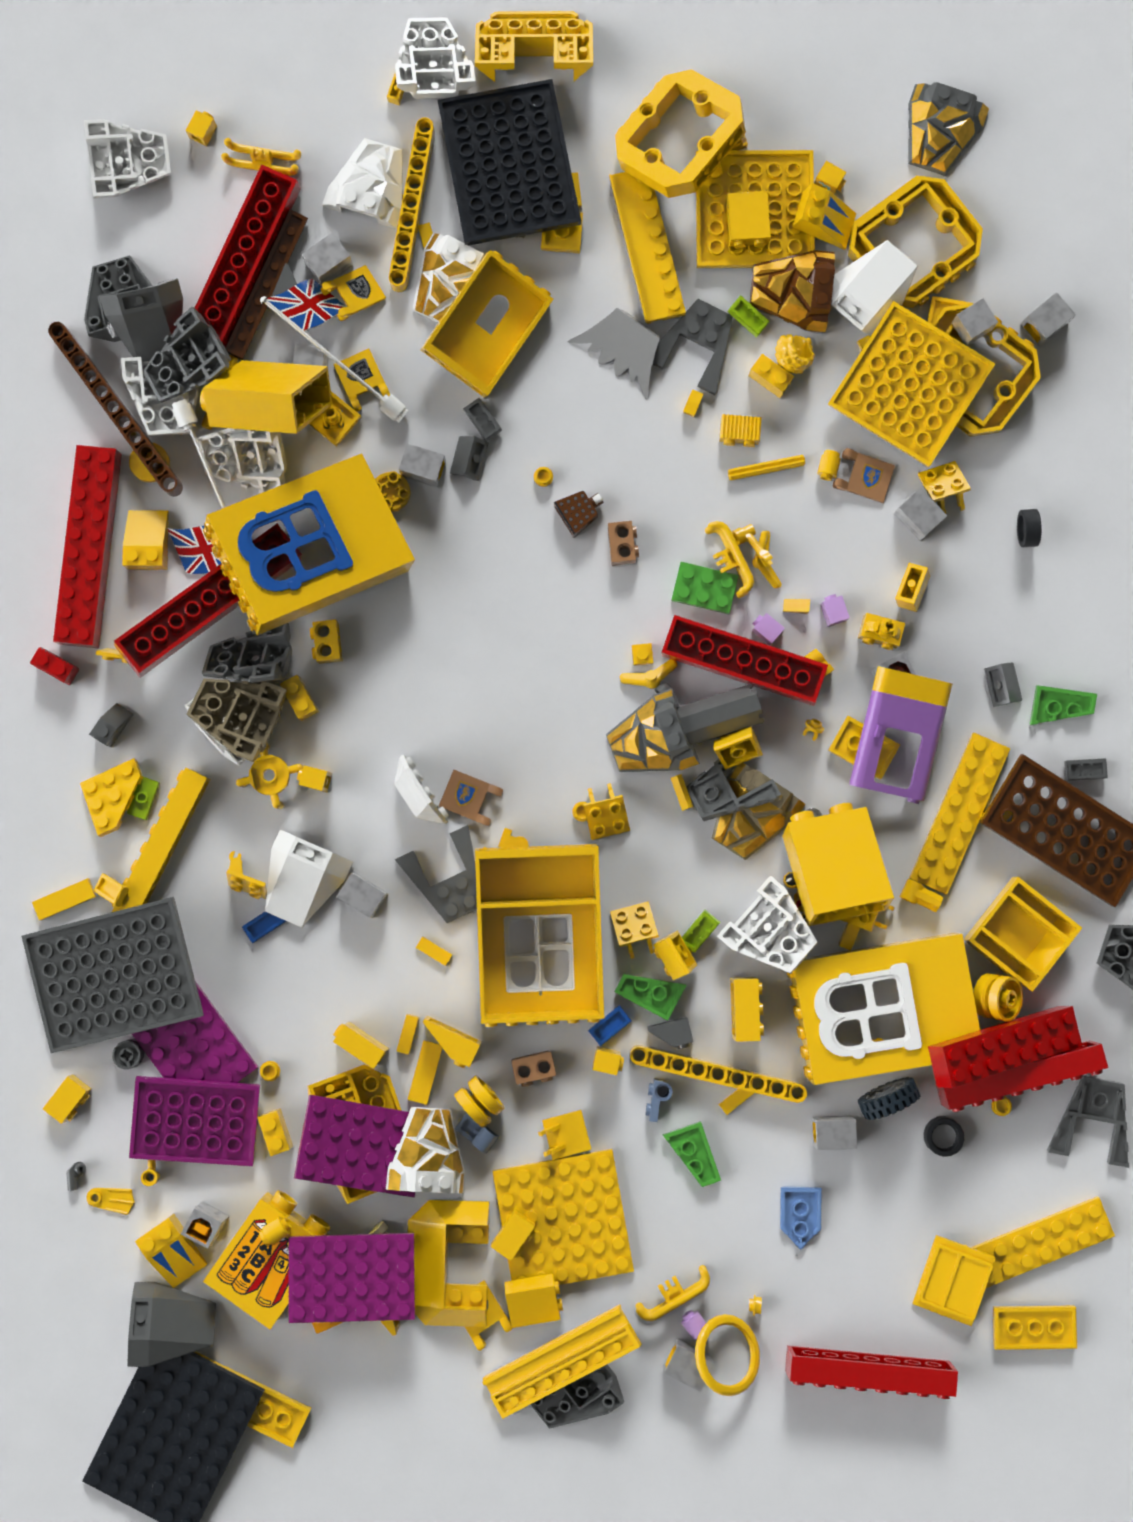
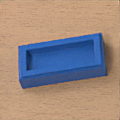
(262, 926)
(610, 1025)

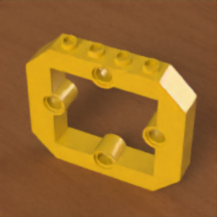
(707, 99)
(946, 205)
(1015, 347)

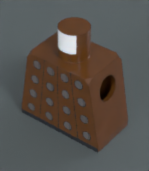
(578, 511)

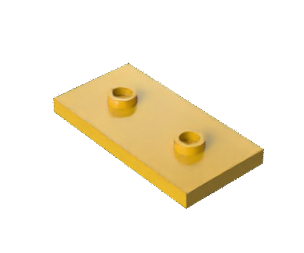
(1034, 1327)

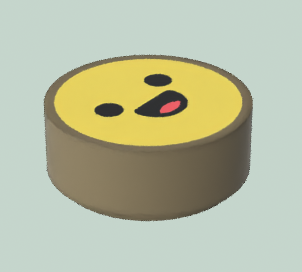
(380, 1228)

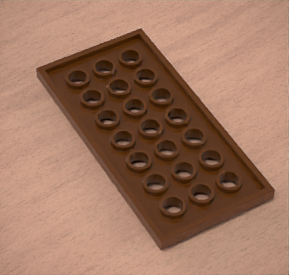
(1080, 827)

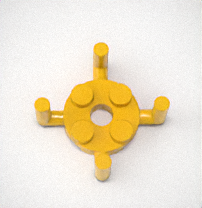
(275, 786)

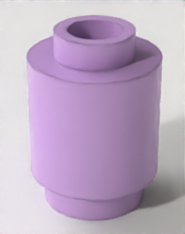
(693, 1323)

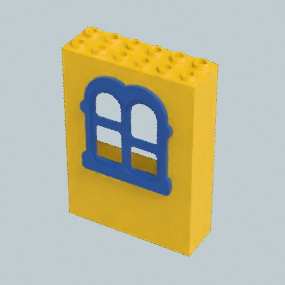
(350, 518)

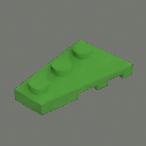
(1059, 703)
(652, 994)
(694, 1150)

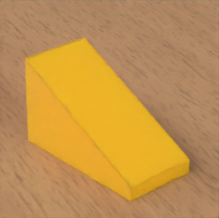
(796, 605)

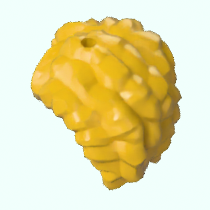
(794, 353)

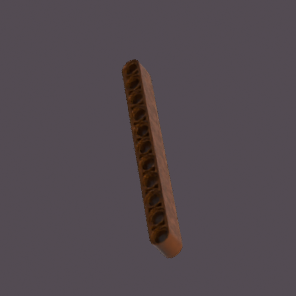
(111, 400)

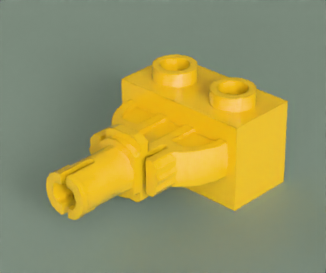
(881, 631)

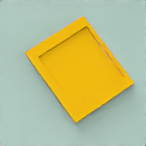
(954, 1280)

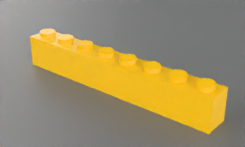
(163, 838)

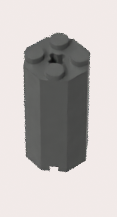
(720, 714)

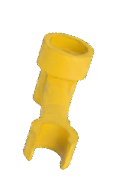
(747, 534)
(145, 1177)

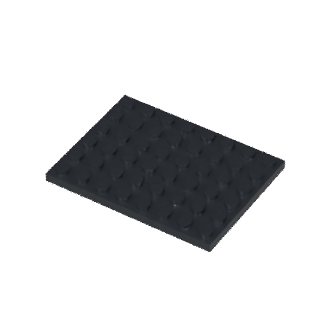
(509, 162)
(173, 1437)

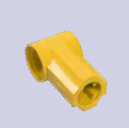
(917, 894)

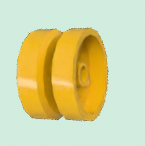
(998, 997)
(479, 1100)

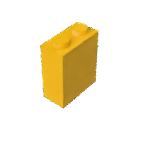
(748, 219)
(360, 1044)
(533, 1300)

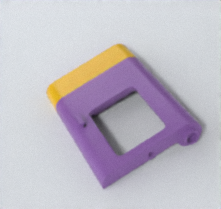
(905, 704)

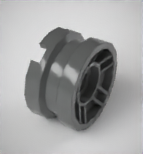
(121, 1060)

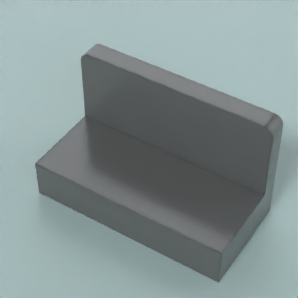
(469, 457)
(1003, 684)

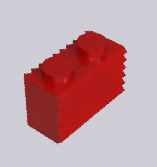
(54, 666)

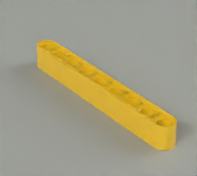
(412, 195)
(726, 1079)

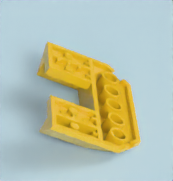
(532, 35)
(358, 1086)
(433, 1228)

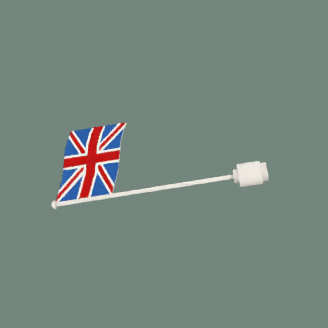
(308, 308)
(191, 543)

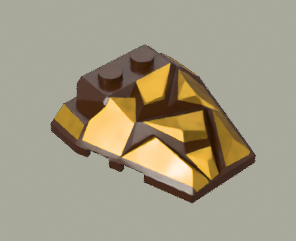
(796, 288)

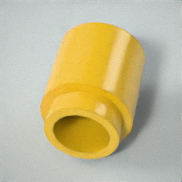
(829, 465)
(275, 1231)

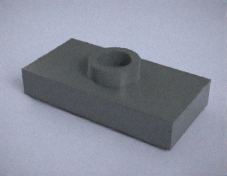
(482, 419)
(1086, 769)

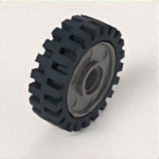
(889, 1098)

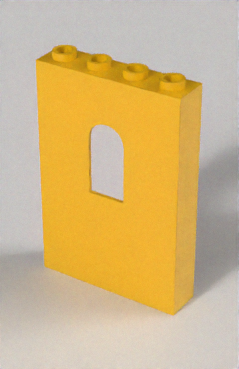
(470, 350)

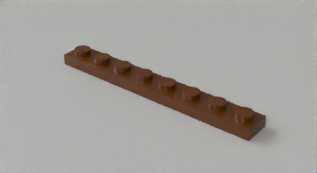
(265, 284)

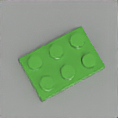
(704, 588)

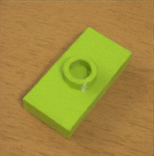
(748, 316)
(143, 798)
(700, 930)

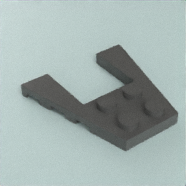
(706, 327)
(715, 797)
(454, 895)
(1097, 1101)

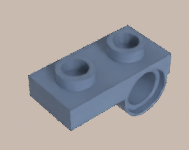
(652, 1108)
(480, 1137)

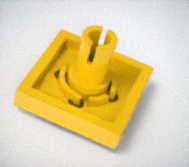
(332, 417)

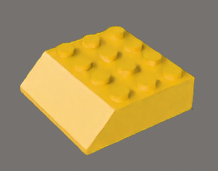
(1022, 933)

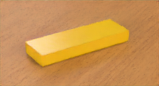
(64, 899)
(425, 1072)

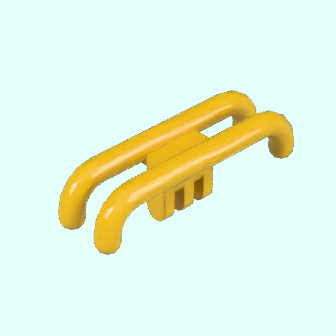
(261, 156)
(731, 556)
(674, 1296)

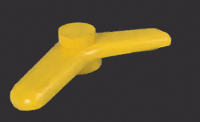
(767, 572)
(651, 678)

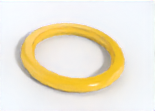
(727, 1390)

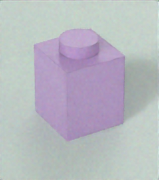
(834, 610)
(767, 628)

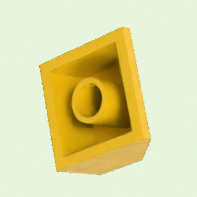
(737, 747)
(674, 955)

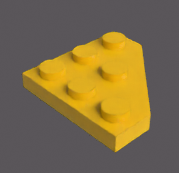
(111, 795)

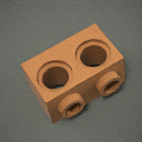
(617, 543)
(532, 1062)

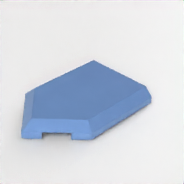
(800, 1213)

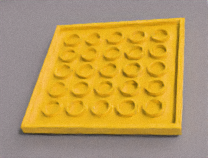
(779, 173)
(911, 384)
(574, 1215)

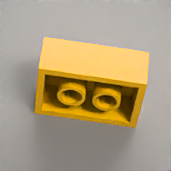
(746, 1009)

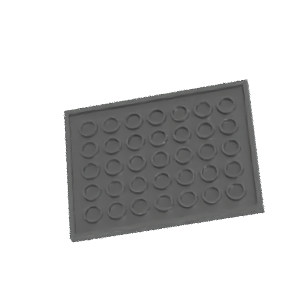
(112, 975)

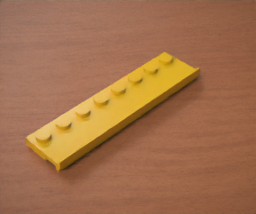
(647, 248)
(561, 1361)

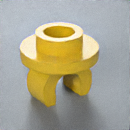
(815, 726)

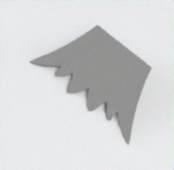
(627, 342)

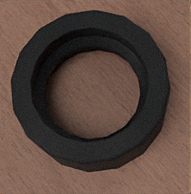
(1029, 528)
(944, 1152)

